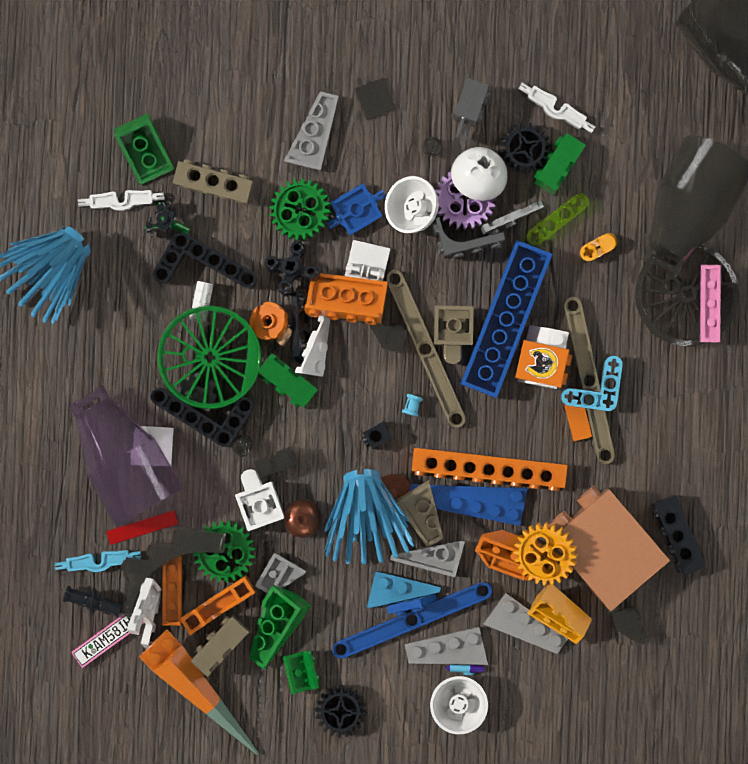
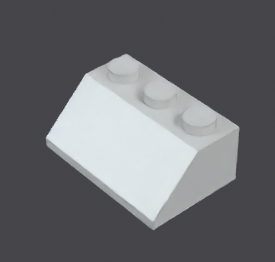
(548, 337)

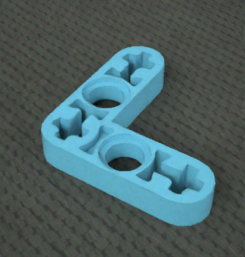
(598, 396)

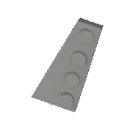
(451, 648)

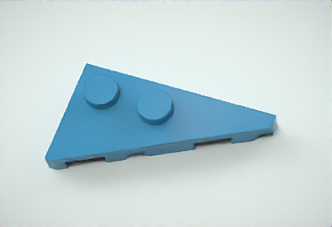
(392, 589)

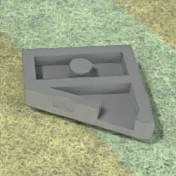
(279, 573)

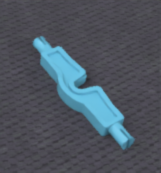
(87, 561)

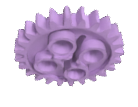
(447, 199)

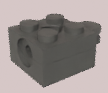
(469, 105)

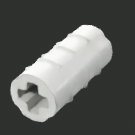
(202, 297)

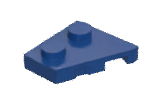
(415, 604)

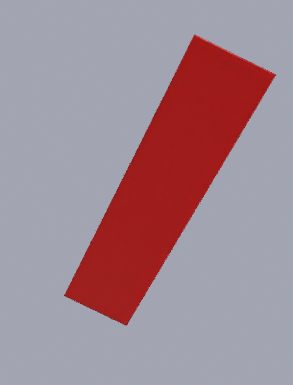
(142, 527)

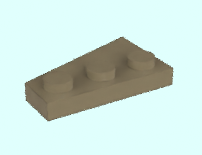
(422, 513)

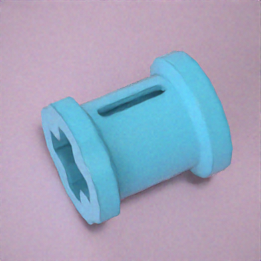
(412, 405)

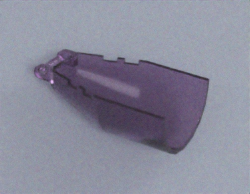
(121, 458)

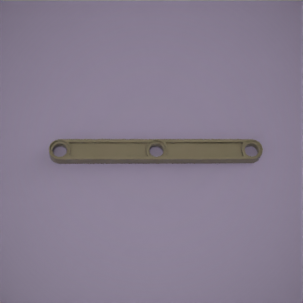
(419, 337)
(586, 366)

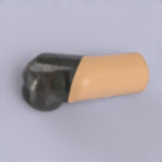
(287, 334)

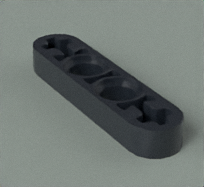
(298, 326)

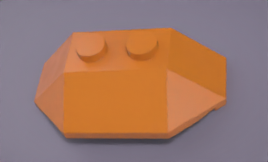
(498, 553)

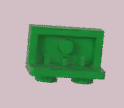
(301, 671)

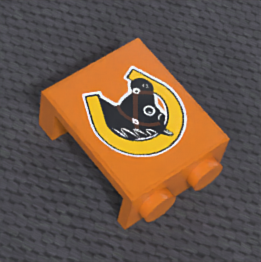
(543, 364)

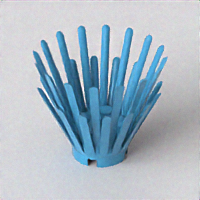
(54, 256)
(360, 497)

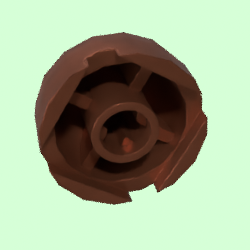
(302, 518)

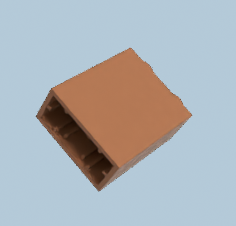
(611, 547)

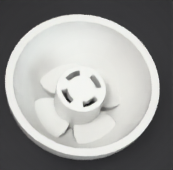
(479, 173)
(411, 205)
(464, 714)

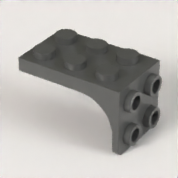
(457, 249)

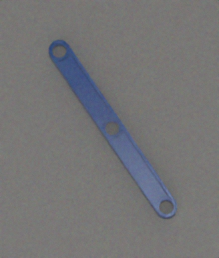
(399, 625)

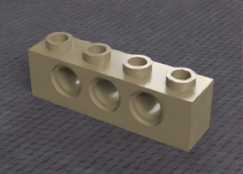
(187, 167)

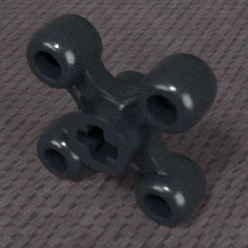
(293, 261)

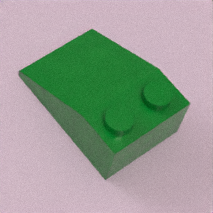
(143, 148)

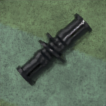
(93, 602)

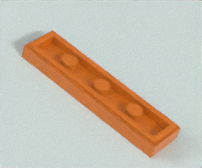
(172, 592)

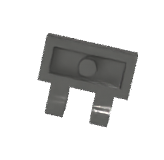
(198, 392)

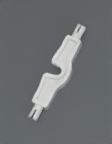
(548, 101)
(110, 200)

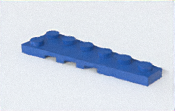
(489, 503)

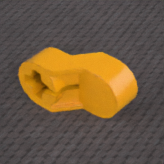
(606, 242)

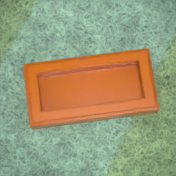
(578, 422)

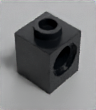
(384, 432)

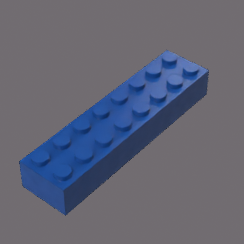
(506, 319)

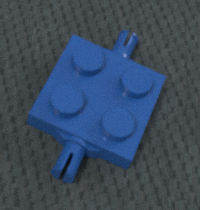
(356, 209)

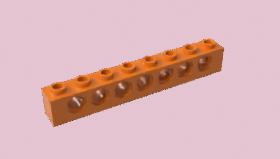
(557, 471)

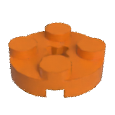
(276, 328)

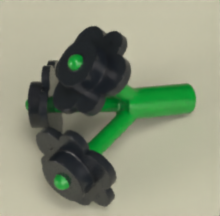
(165, 220)

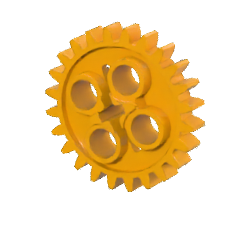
(554, 539)

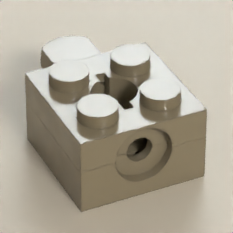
(453, 329)

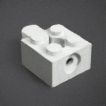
(258, 502)

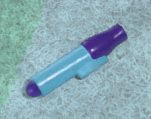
(466, 669)

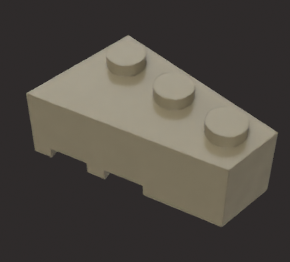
(219, 645)

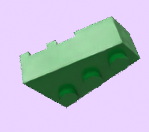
(287, 381)

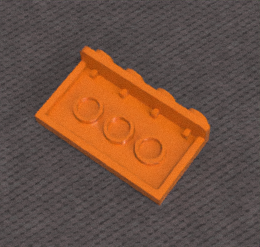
(347, 298)

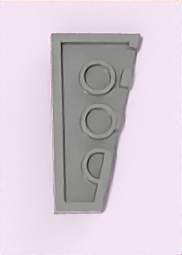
(312, 140)
(512, 618)

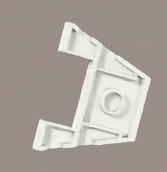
(145, 610)

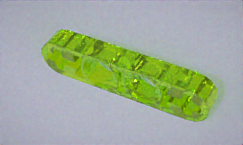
(555, 217)

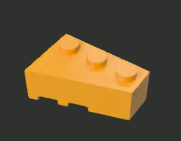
(560, 613)

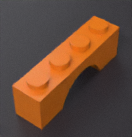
(217, 605)

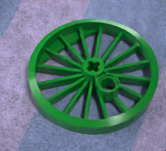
(252, 362)

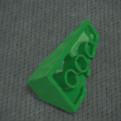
(279, 619)

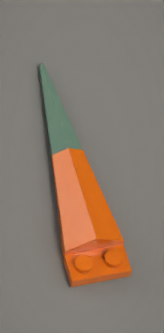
(174, 665)

